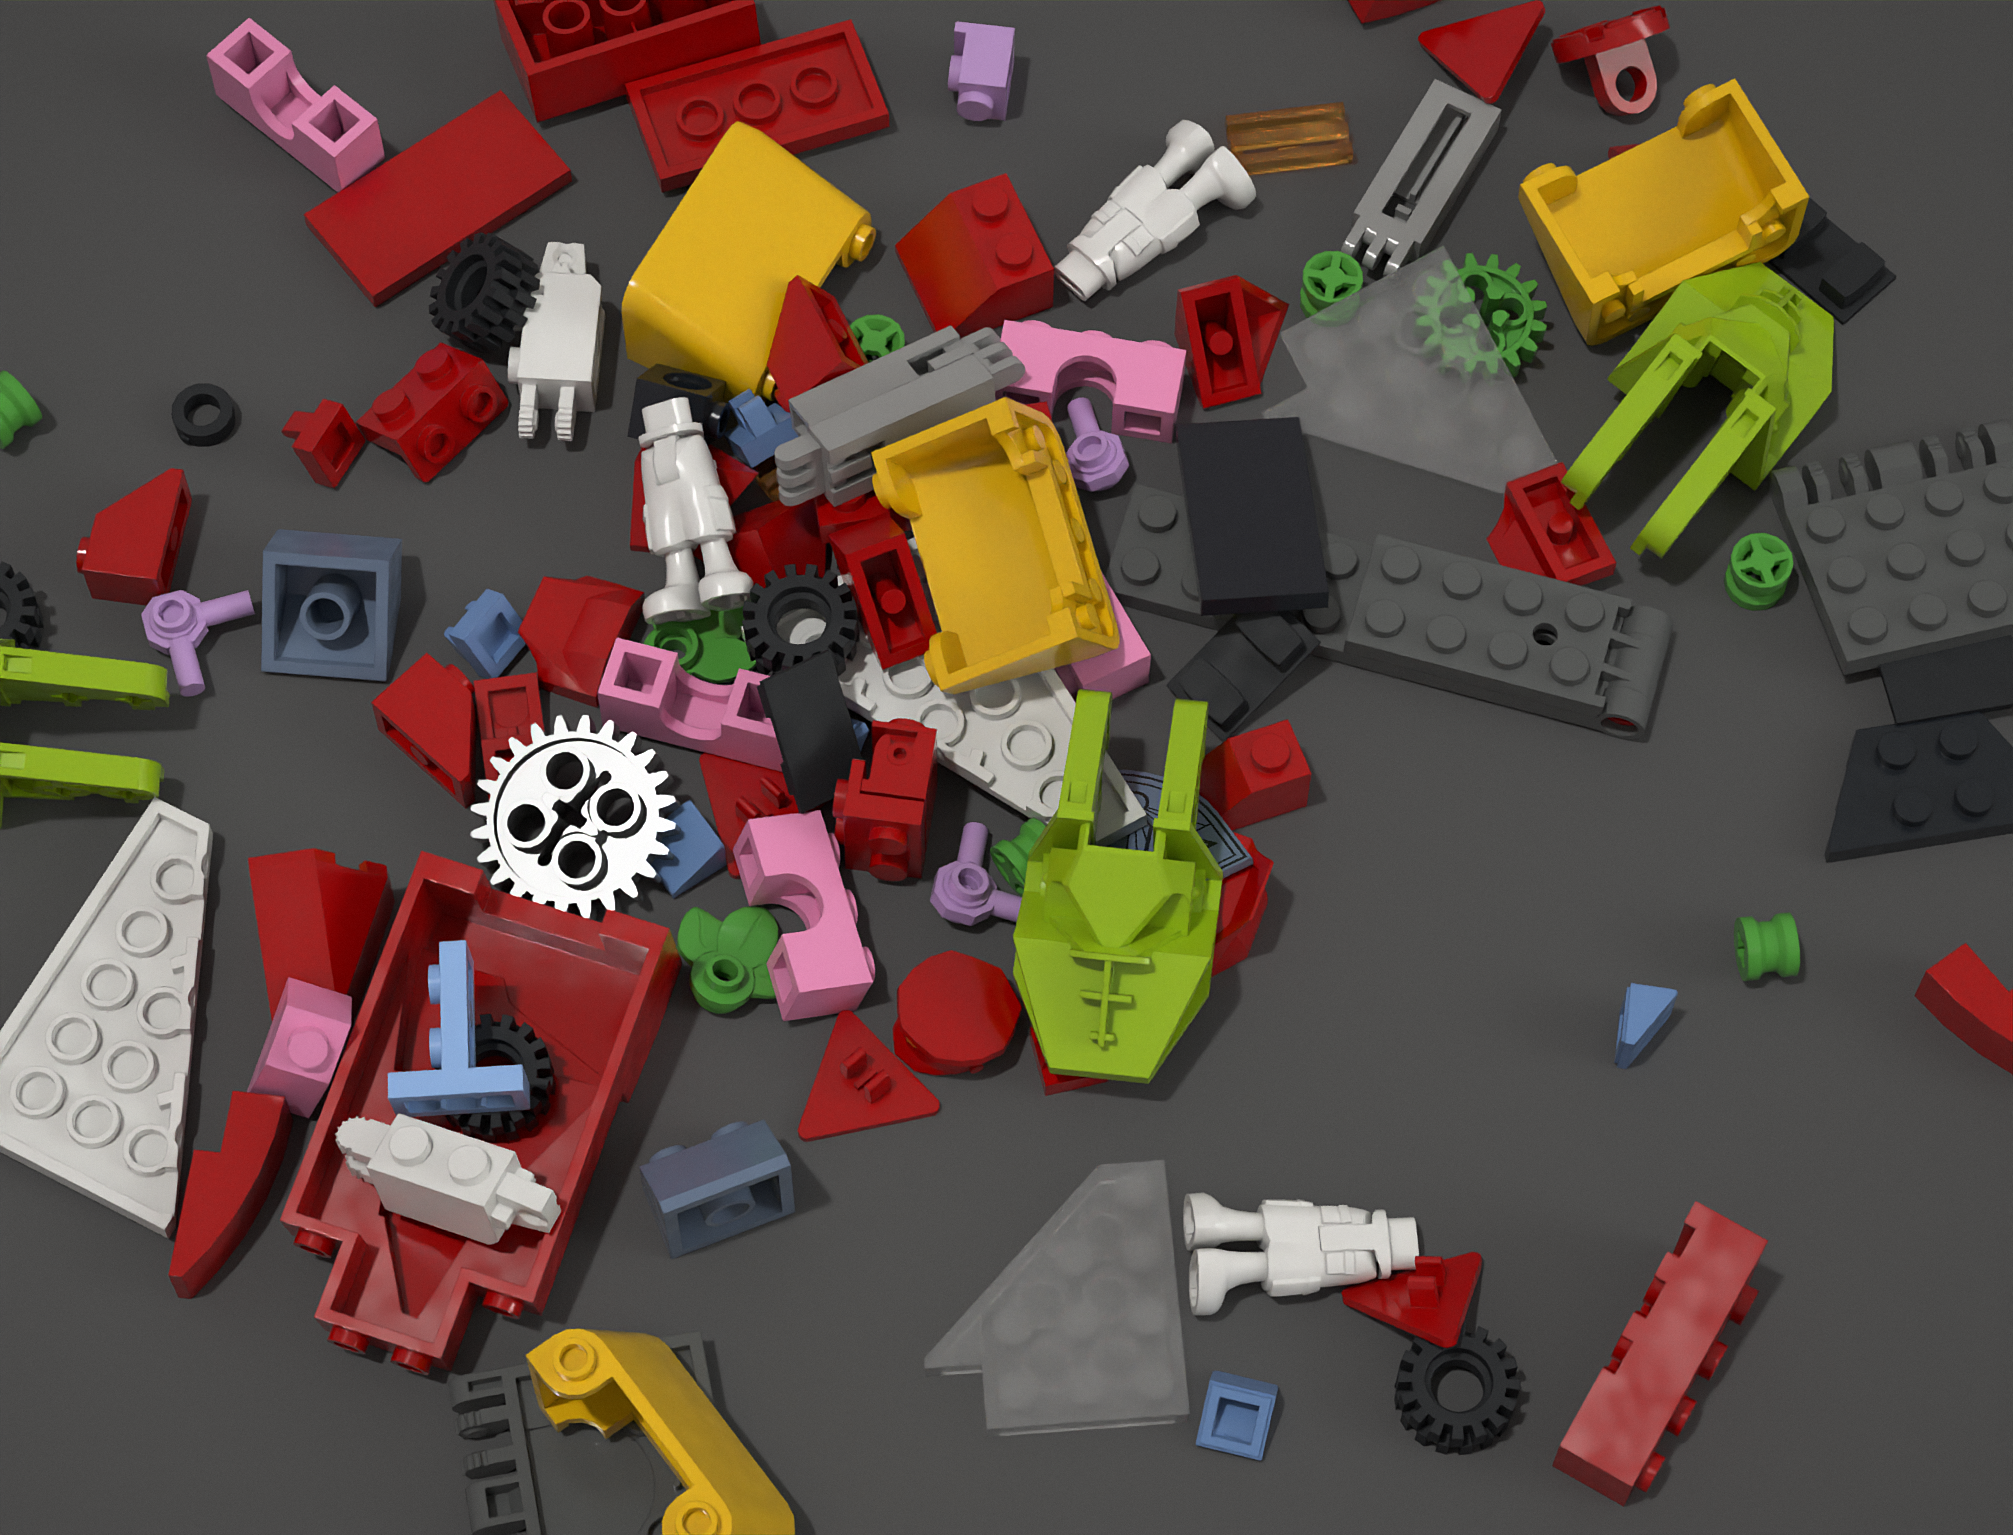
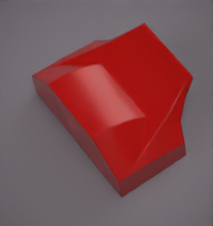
(1547, 533)
(574, 632)
(1241, 909)

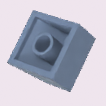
(330, 604)
(718, 1186)

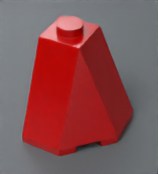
(319, 920)

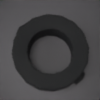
(203, 395)

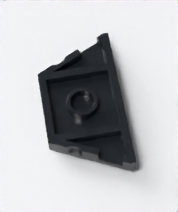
(1923, 787)

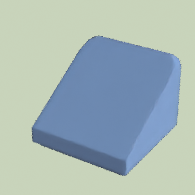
(695, 849)
(1640, 1018)
(1236, 1415)

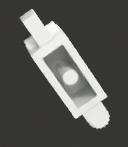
(559, 343)
(446, 1178)

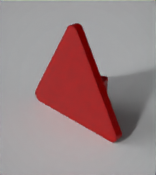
(1485, 47)
(743, 793)
(861, 1086)
(1423, 1300)

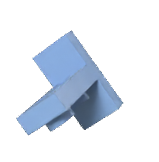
(458, 1084)

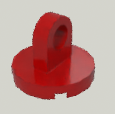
(1616, 47)

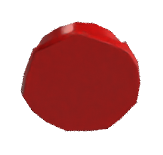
(954, 1015)

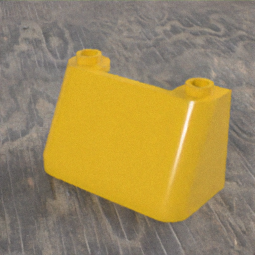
(1665, 213)
(726, 256)
(999, 546)
(635, 1376)

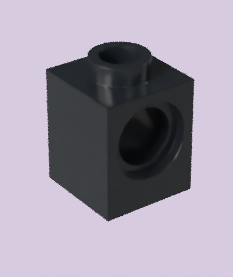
(666, 383)

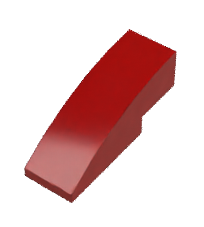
(1971, 1004)
(228, 1188)

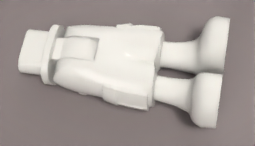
(1147, 216)
(685, 510)
(1300, 1243)

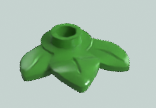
(710, 645)
(728, 949)

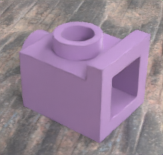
(982, 70)

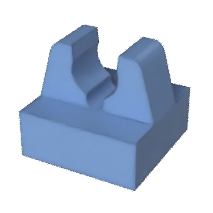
(759, 428)
(487, 634)

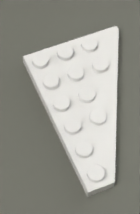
(997, 736)
(108, 1026)

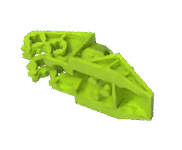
(1755, 340)
(72, 679)
(1118, 937)

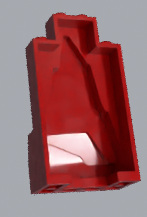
(596, 1005)

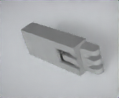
(1425, 170)
(902, 367)
(837, 450)

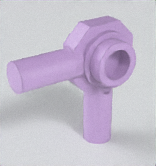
(1095, 456)
(178, 624)
(965, 890)

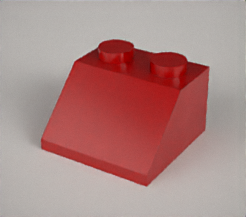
(977, 260)

